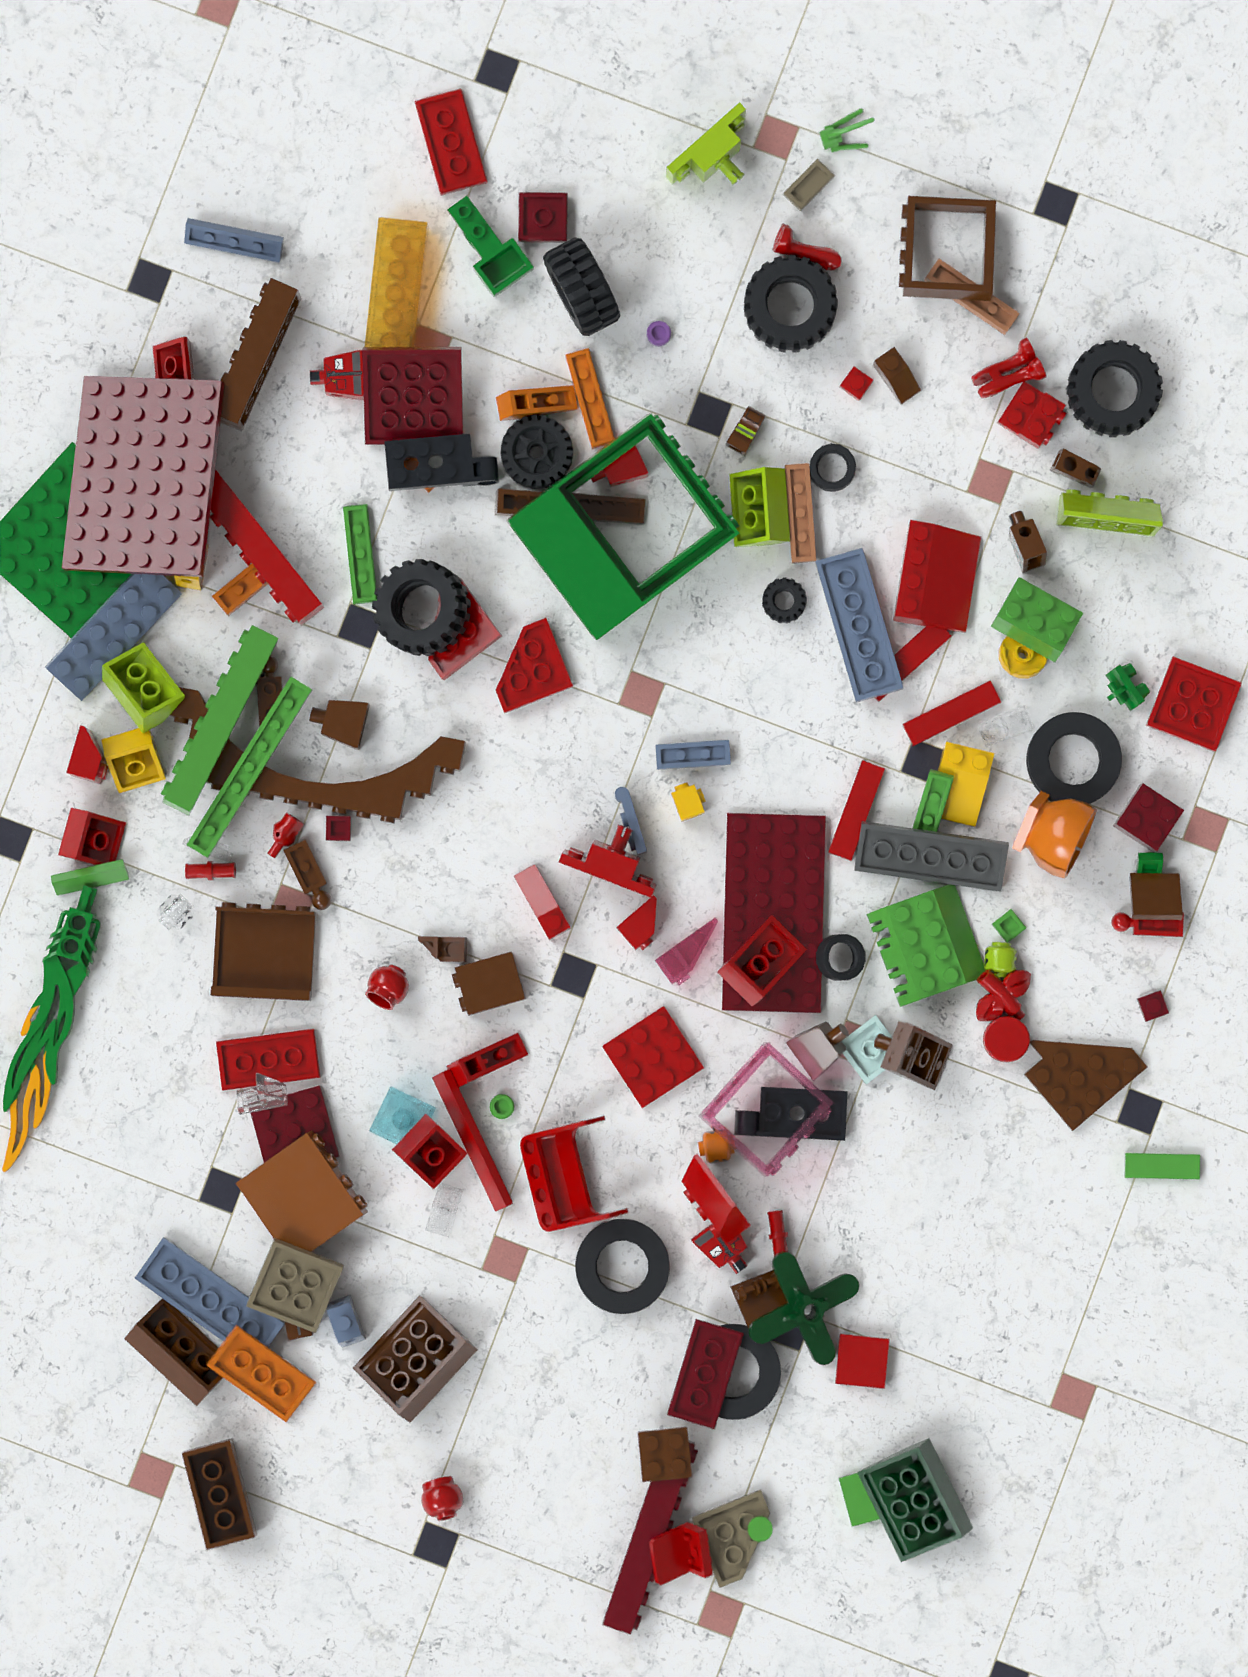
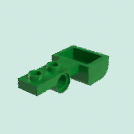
(500, 262)

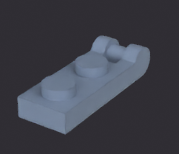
(630, 819)

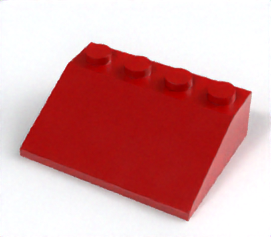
(937, 577)

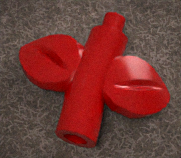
(1002, 995)

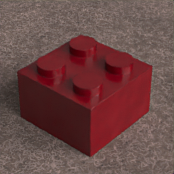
(1148, 818)

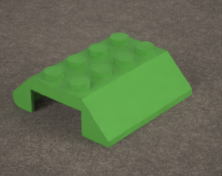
(928, 943)

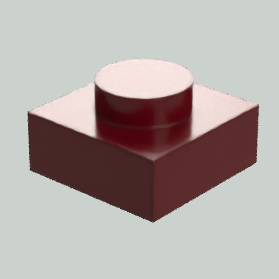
(338, 828)
(1152, 1006)

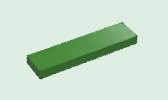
(360, 553)

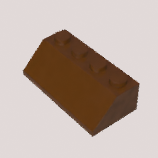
(176, 1350)

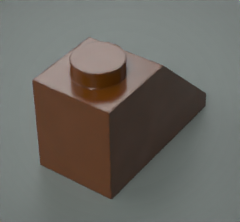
(897, 375)

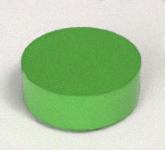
(501, 1106)
(760, 1528)

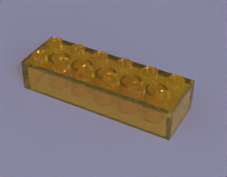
(396, 283)

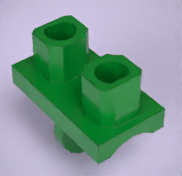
(1124, 689)

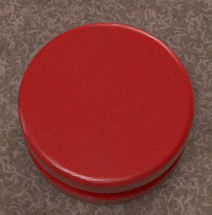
(1006, 1039)

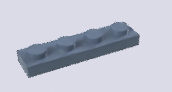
(233, 240)

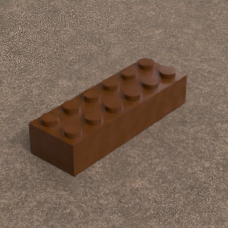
(257, 351)

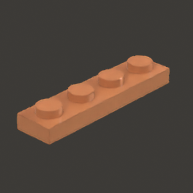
(992, 312)
(800, 513)

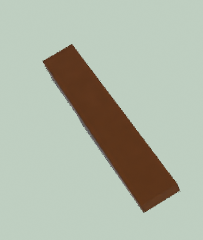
(598, 507)

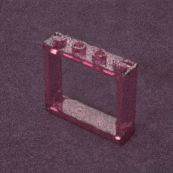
(737, 1082)

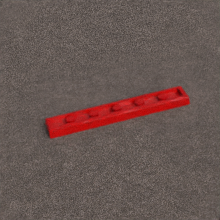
(472, 1140)

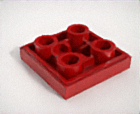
(862, 1361)

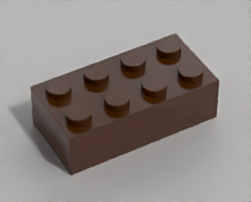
(219, 1494)

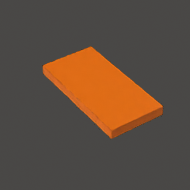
(261, 1373)

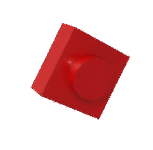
(856, 383)

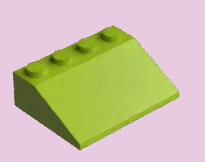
(1109, 513)

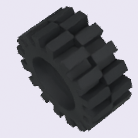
(790, 586)

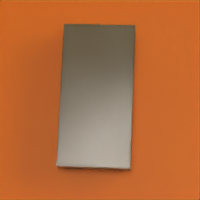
(808, 185)

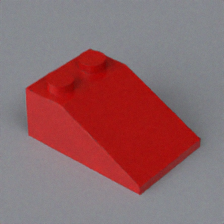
(762, 960)

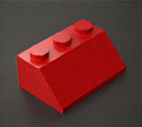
(713, 1201)

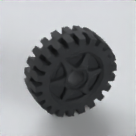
(534, 432)

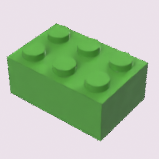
(1037, 619)

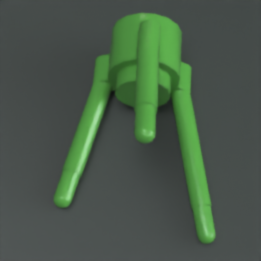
(832, 136)

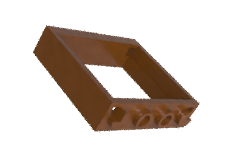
(939, 289)

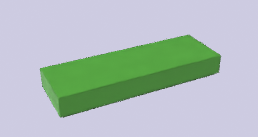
(933, 801)
(90, 876)
(1162, 1166)

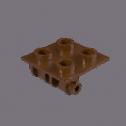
(758, 1296)

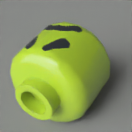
(1000, 959)

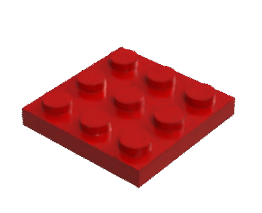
(1193, 704)
(653, 1057)

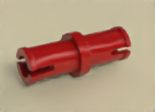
(210, 870)
(777, 1231)

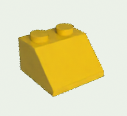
(133, 759)

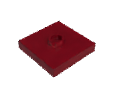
(542, 217)

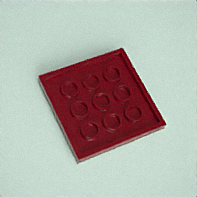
(411, 393)

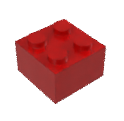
(429, 1151)

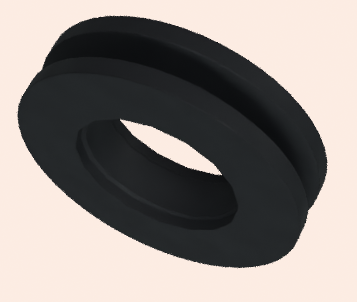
(1083, 725)
(597, 1291)
(766, 1386)

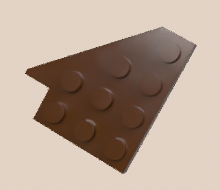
(1081, 1076)

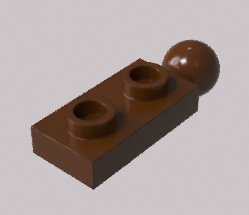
(268, 688)
(308, 873)

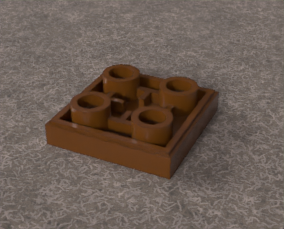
(1156, 896)

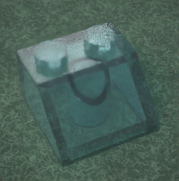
(399, 1115)

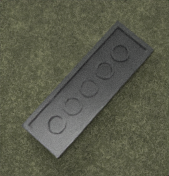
(931, 856)

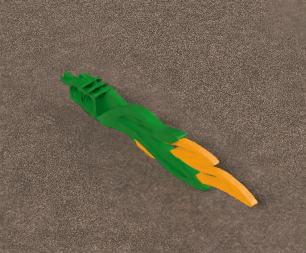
(35, 1040)

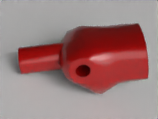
(285, 833)

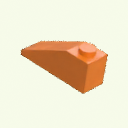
(536, 401)

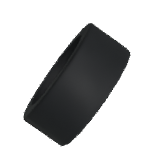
(835, 449)
(858, 955)

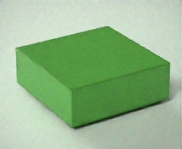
(1009, 926)

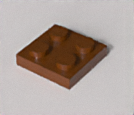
(664, 1454)

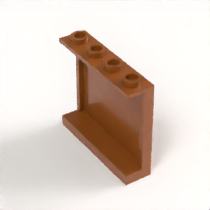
(303, 1194)

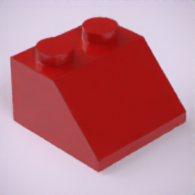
(87, 758)
(91, 837)

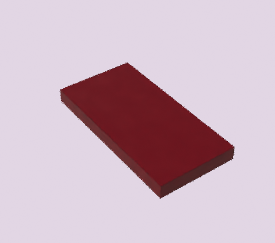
(705, 1373)

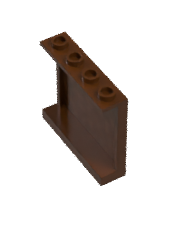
(263, 952)

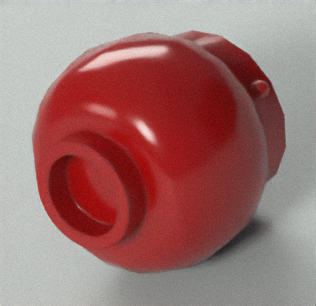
(387, 986)
(441, 1498)

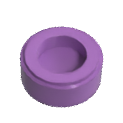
(658, 333)

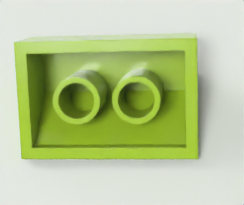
(760, 506)
(142, 687)

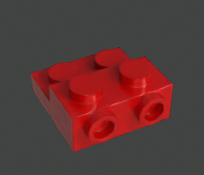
(1032, 415)

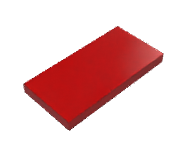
(451, 142)
(277, 1056)

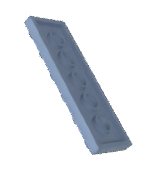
(859, 625)
(112, 631)
(203, 1294)

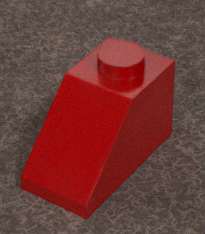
(640, 925)

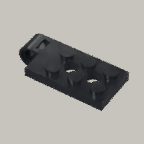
(456, 469)
(775, 1118)

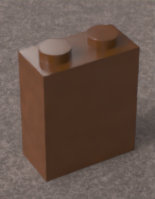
(488, 984)

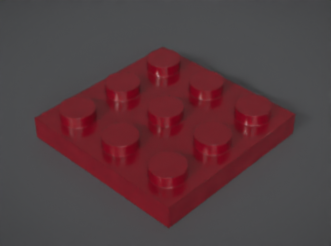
(283, 1125)

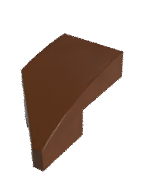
(446, 948)

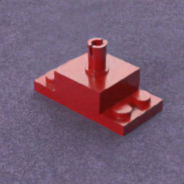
(611, 863)

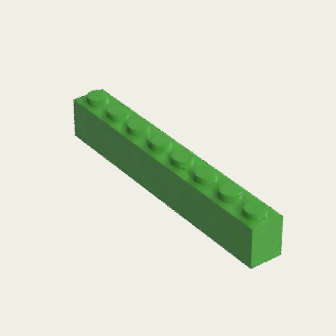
(220, 719)

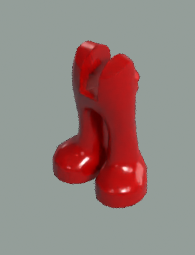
(786, 245)
(994, 372)

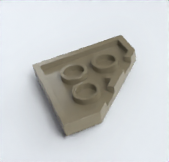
(729, 1536)

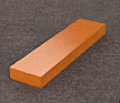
(590, 398)

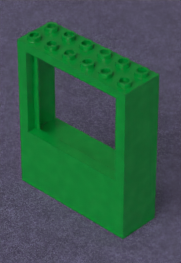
(581, 558)

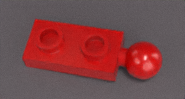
(1167, 928)

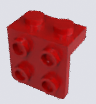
(681, 1552)

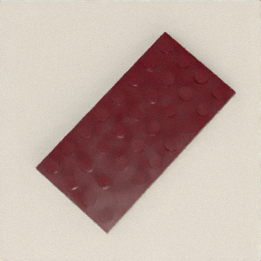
(779, 872)

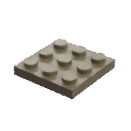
(295, 1285)

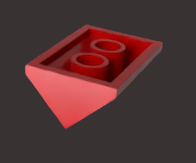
(173, 359)

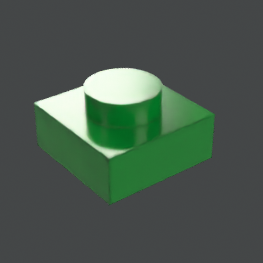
(1149, 862)

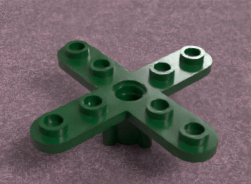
(793, 1312)

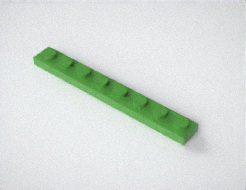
(249, 767)

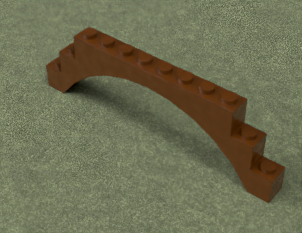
(374, 796)

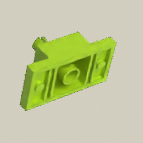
(712, 151)

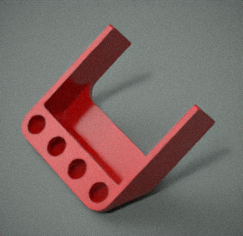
(559, 1179)

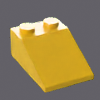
(971, 774)

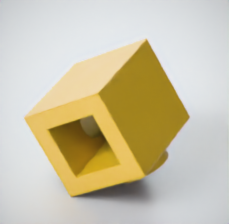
(688, 801)

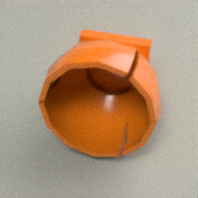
(1054, 832)

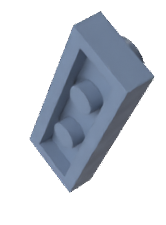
(693, 754)

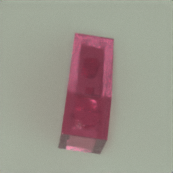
(682, 958)

